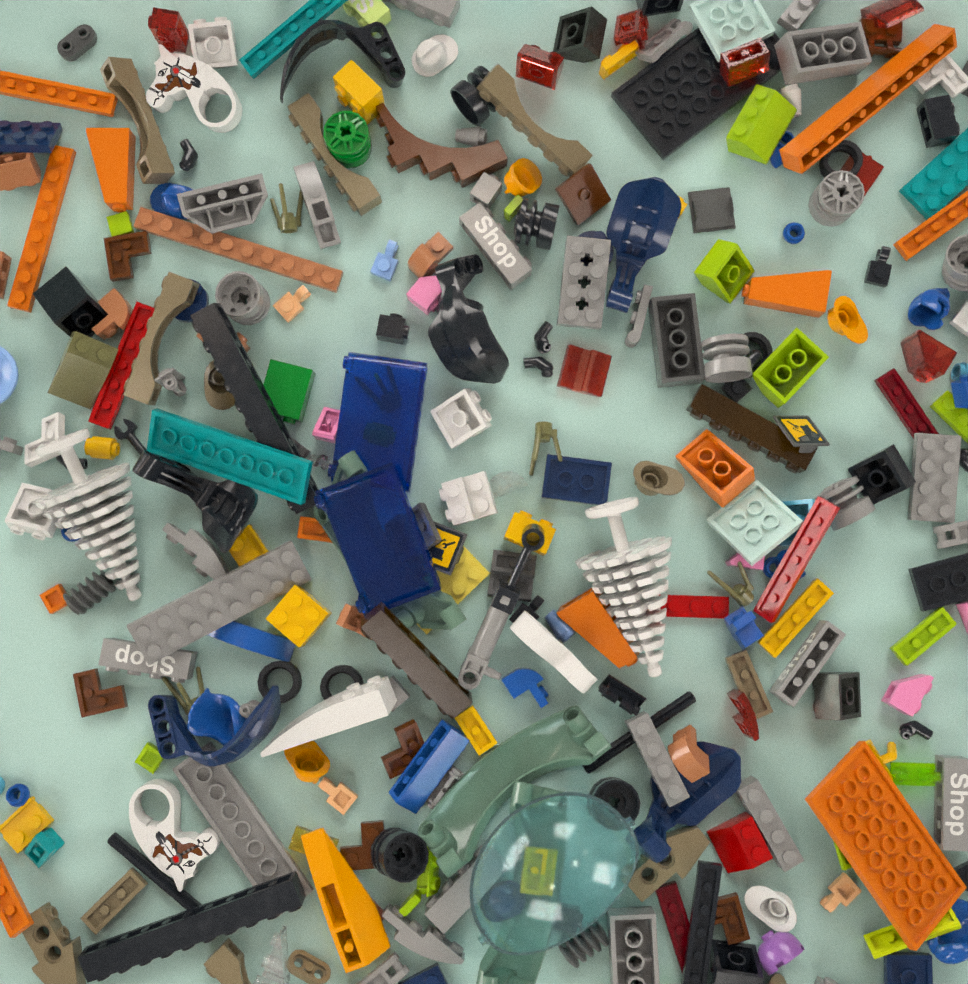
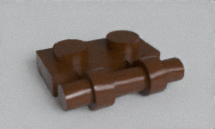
(888, 37)

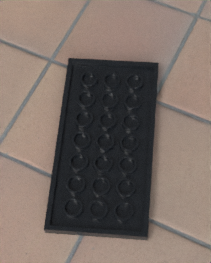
(684, 93)

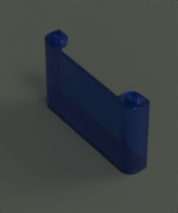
(380, 412)
(379, 538)

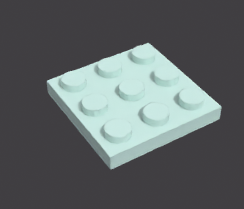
(730, 23)
(755, 522)

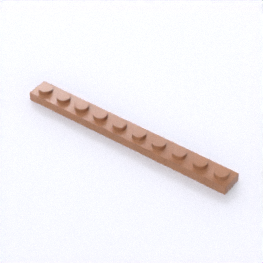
(239, 250)

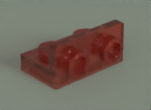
(631, 27)

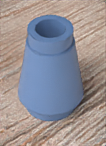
(559, 627)

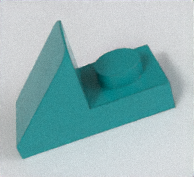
(44, 847)

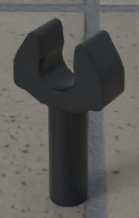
(130, 435)

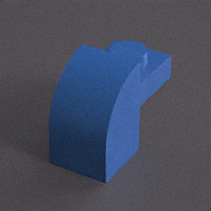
(743, 627)
(523, 679)

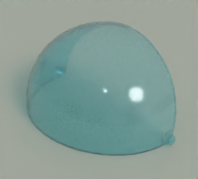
(551, 872)

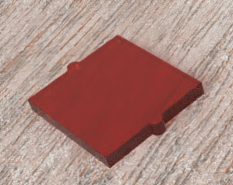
(868, 172)

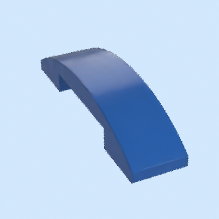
(255, 640)

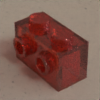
(169, 29)
(744, 62)

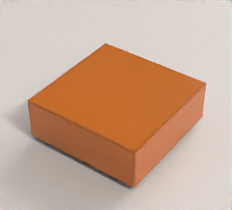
(54, 598)

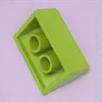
(760, 124)
(788, 367)

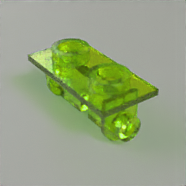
(914, 773)

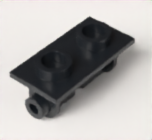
(616, 690)

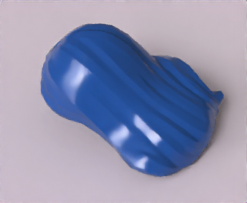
(215, 717)
(953, 946)

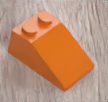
(716, 468)

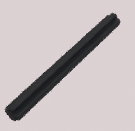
(658, 719)
(152, 871)

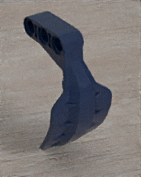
(639, 231)
(247, 738)
(704, 797)

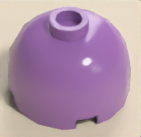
(778, 950)

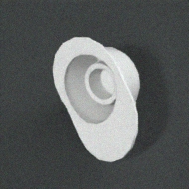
(434, 55)
(771, 907)

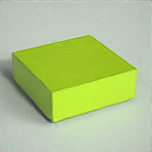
(512, 208)
(120, 224)
(149, 758)
(410, 903)

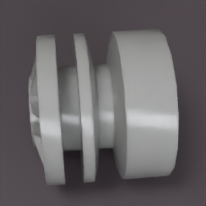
(827, 205)
(955, 260)
(234, 290)
(726, 358)
(850, 506)

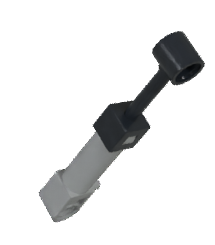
(496, 617)

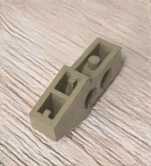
(686, 846)
(53, 967)

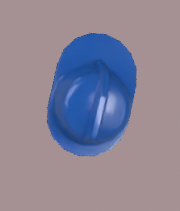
(165, 200)

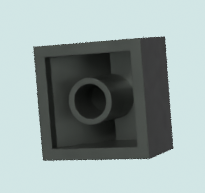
(580, 35)
(837, 695)

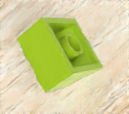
(724, 270)

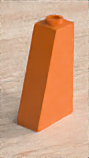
(115, 165)
(792, 293)
(595, 625)

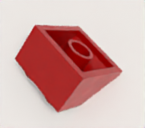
(739, 843)

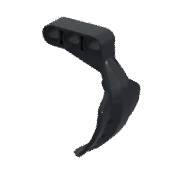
(328, 30)
(462, 331)
(223, 505)

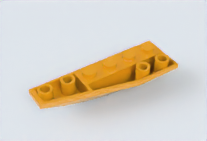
(345, 903)

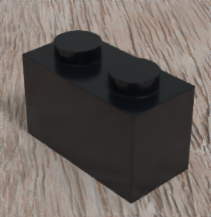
(938, 121)

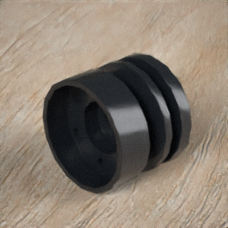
(468, 99)
(536, 223)
(627, 798)
(410, 857)

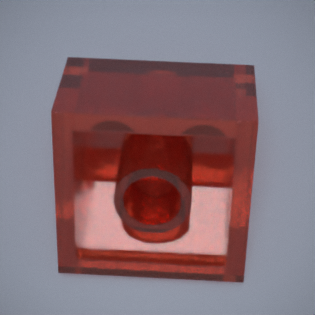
(539, 66)
(926, 356)

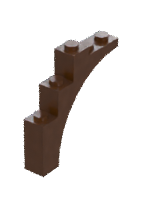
(435, 160)

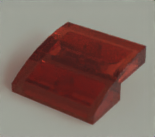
(890, 12)
(584, 371)
(745, 717)

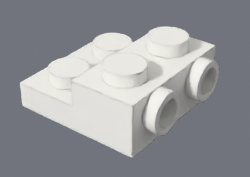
(214, 42)
(461, 417)
(468, 498)
(27, 517)

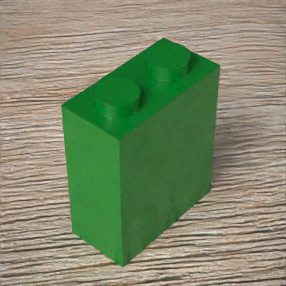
(289, 389)

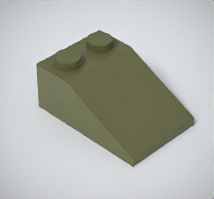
(82, 370)

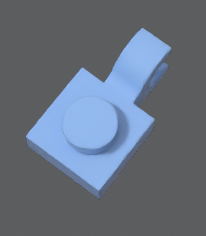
(385, 264)

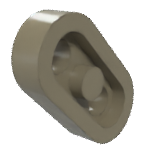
(309, 966)

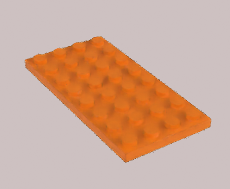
(886, 844)

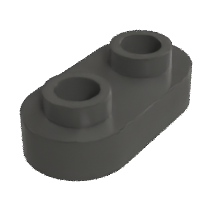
(78, 43)

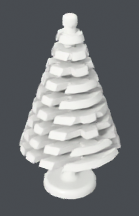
(91, 506)
(630, 583)

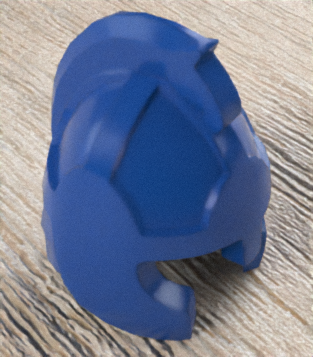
(929, 308)

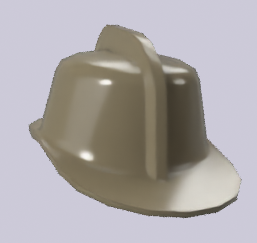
(215, 391)
(657, 479)

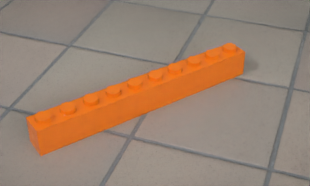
(868, 98)

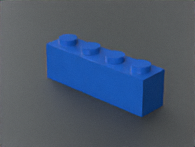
(428, 766)

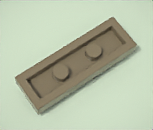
(748, 682)
(114, 901)

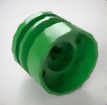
(348, 150)

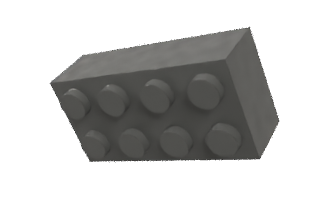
(676, 340)

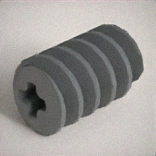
(90, 593)
(584, 944)

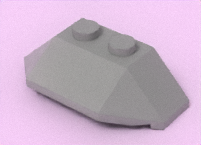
(225, 204)

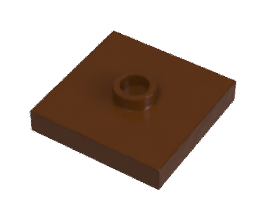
(583, 194)

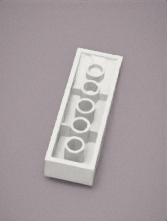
(337, 713)

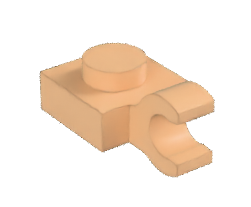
(289, 305)
(340, 797)
(843, 892)

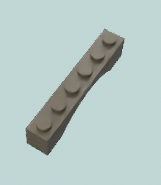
(125, 84)
(501, 91)
(357, 188)
(175, 297)
(227, 964)

